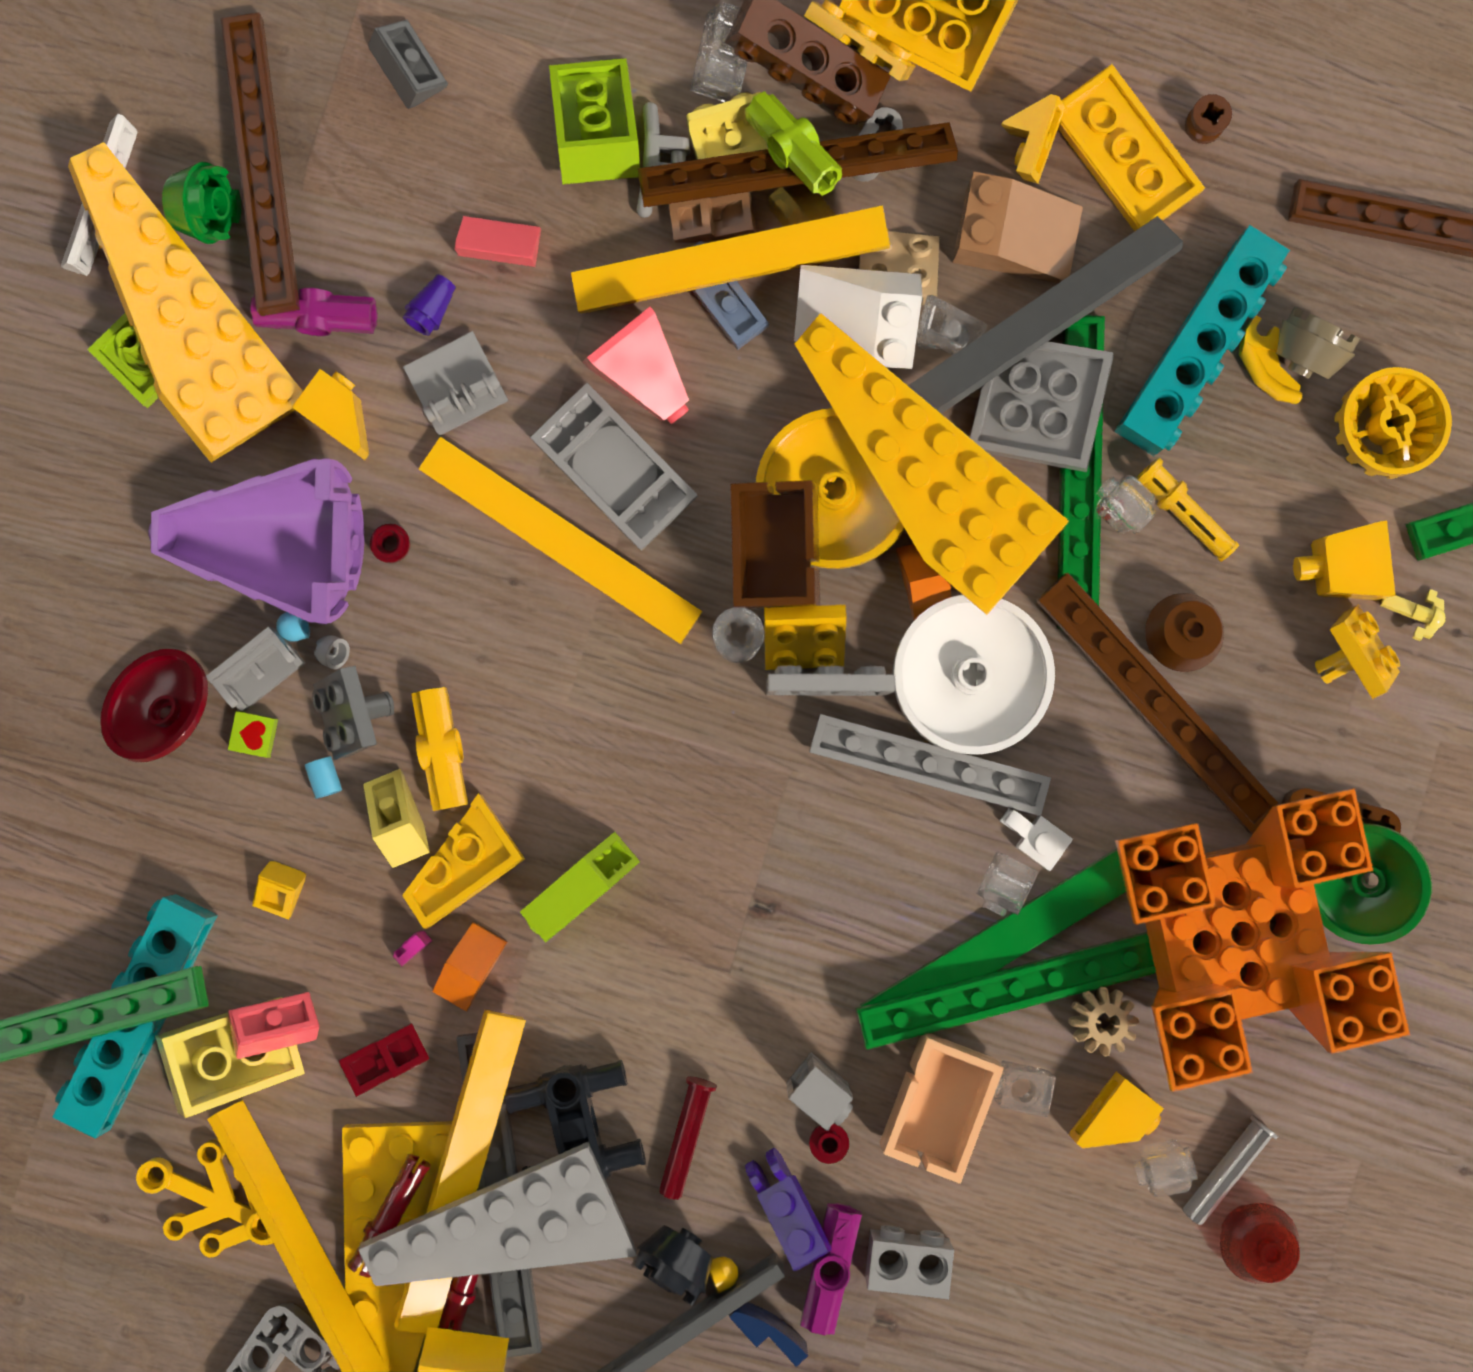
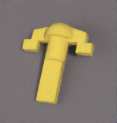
(1433, 618)

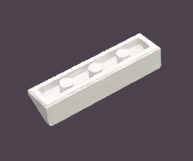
(83, 243)

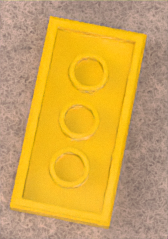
(1126, 150)

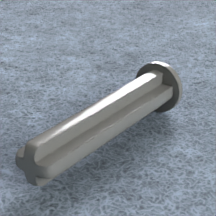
(1228, 1171)

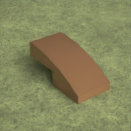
(713, 218)

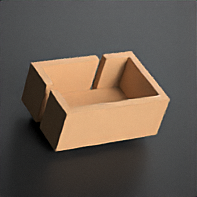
(941, 1107)

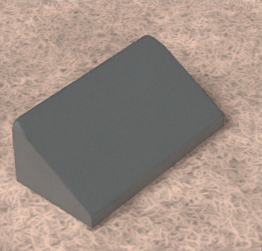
(406, 63)

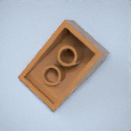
(1016, 229)

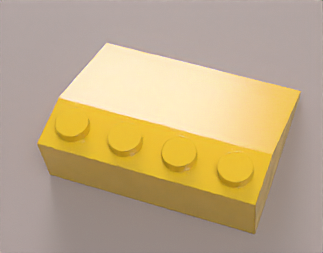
(941, 35)

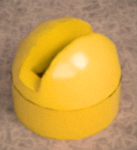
(723, 1273)

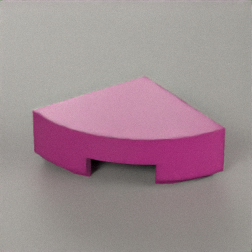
(411, 947)

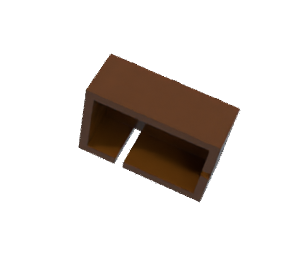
(775, 544)

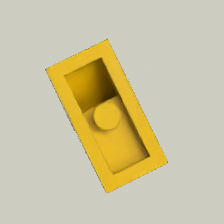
(1039, 126)

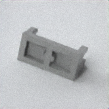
(255, 669)

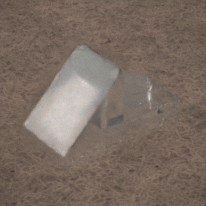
(947, 327)

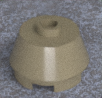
(1314, 345)

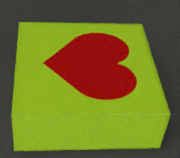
(253, 734)

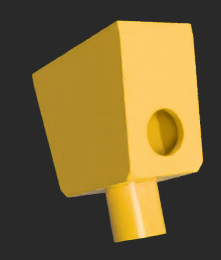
(1350, 564)

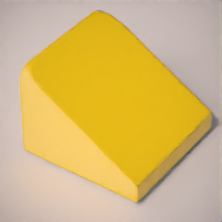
(278, 889)

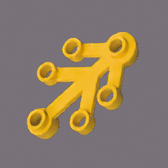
(218, 1202)

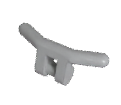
(654, 144)

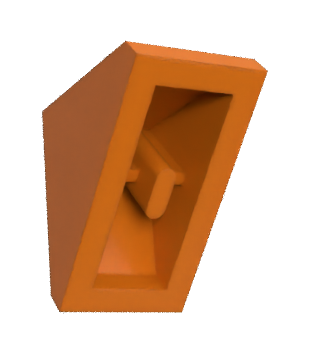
(921, 582)
(469, 966)

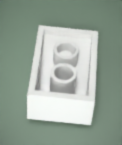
(868, 305)

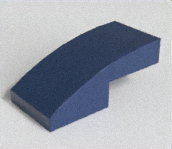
(760, 1324)

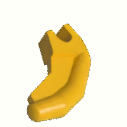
(1263, 364)

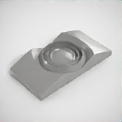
(614, 466)

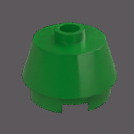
(201, 202)

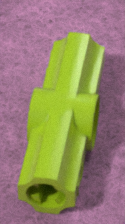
(793, 143)

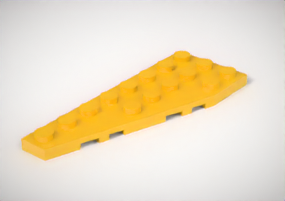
(196, 342)
(952, 497)
(370, 1167)

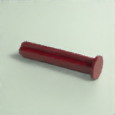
(686, 1137)

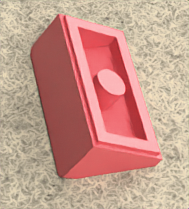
(498, 241)
(273, 1025)

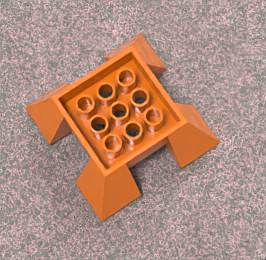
(1200, 997)

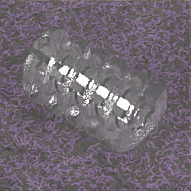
(743, 620)

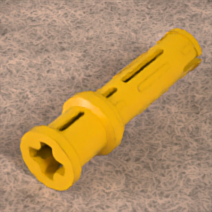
(1221, 544)

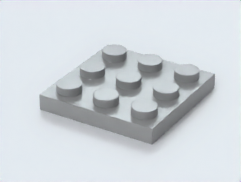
(1045, 406)
(830, 682)

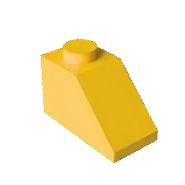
(335, 410)
(1117, 1115)

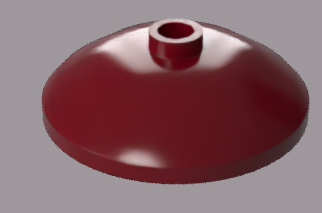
(154, 705)

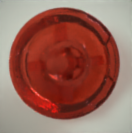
(1260, 1243)

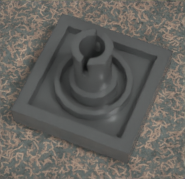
(348, 713)

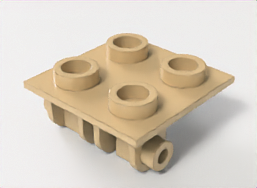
(908, 255)

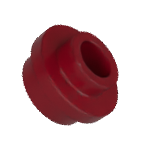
(378, 539)
(829, 1156)

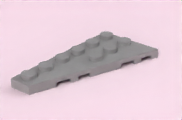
(526, 1221)

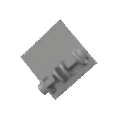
(455, 383)

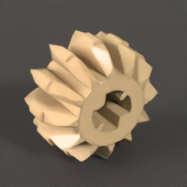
(1114, 1032)

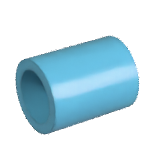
(323, 777)

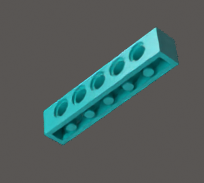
(1250, 253)
(76, 1100)

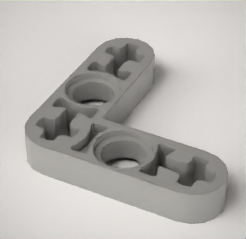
(286, 1343)

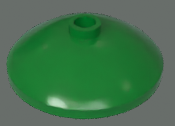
(1383, 910)

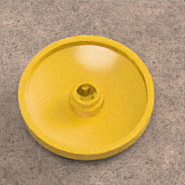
(852, 509)

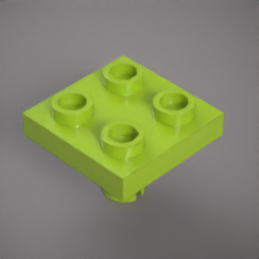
(121, 355)

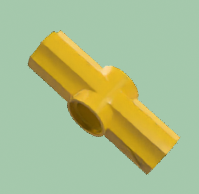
(439, 748)

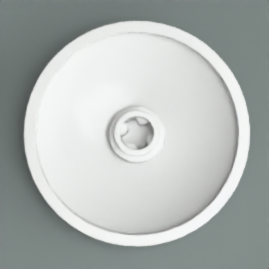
(973, 676)

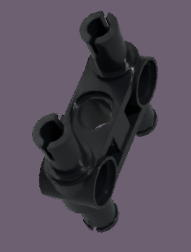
(574, 1115)

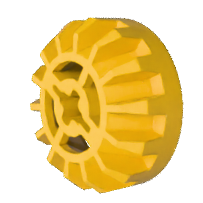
(1413, 406)

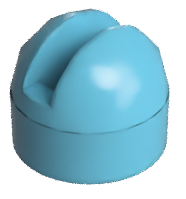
(292, 627)

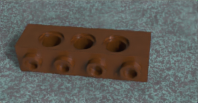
(829, 57)

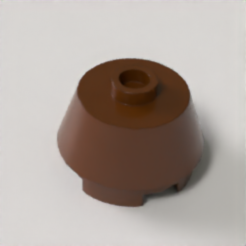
(1184, 632)

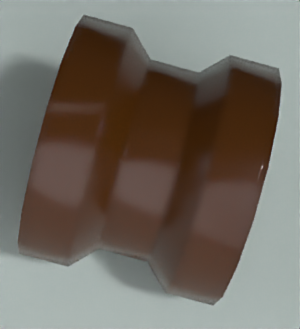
(1204, 128)

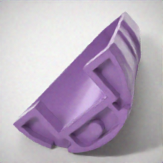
(272, 538)

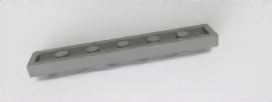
(930, 765)

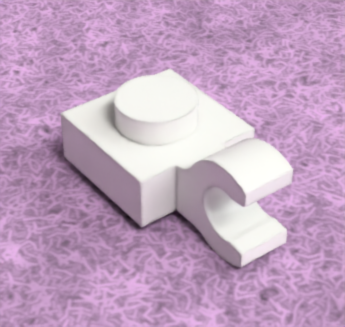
(1039, 839)

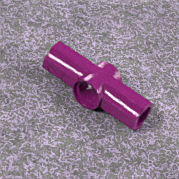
(323, 313)
(827, 1291)

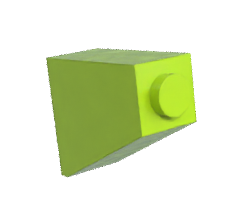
(579, 887)

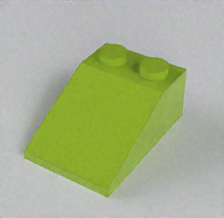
(594, 121)

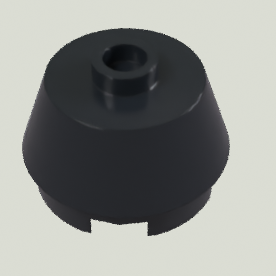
(675, 1262)

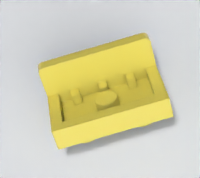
(723, 128)

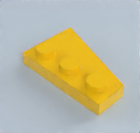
(862, 36)
(463, 866)

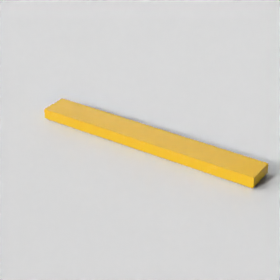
(731, 260)
(560, 540)
(465, 1150)
(295, 1241)

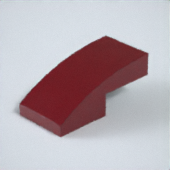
(383, 1059)

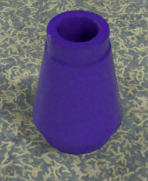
(428, 307)

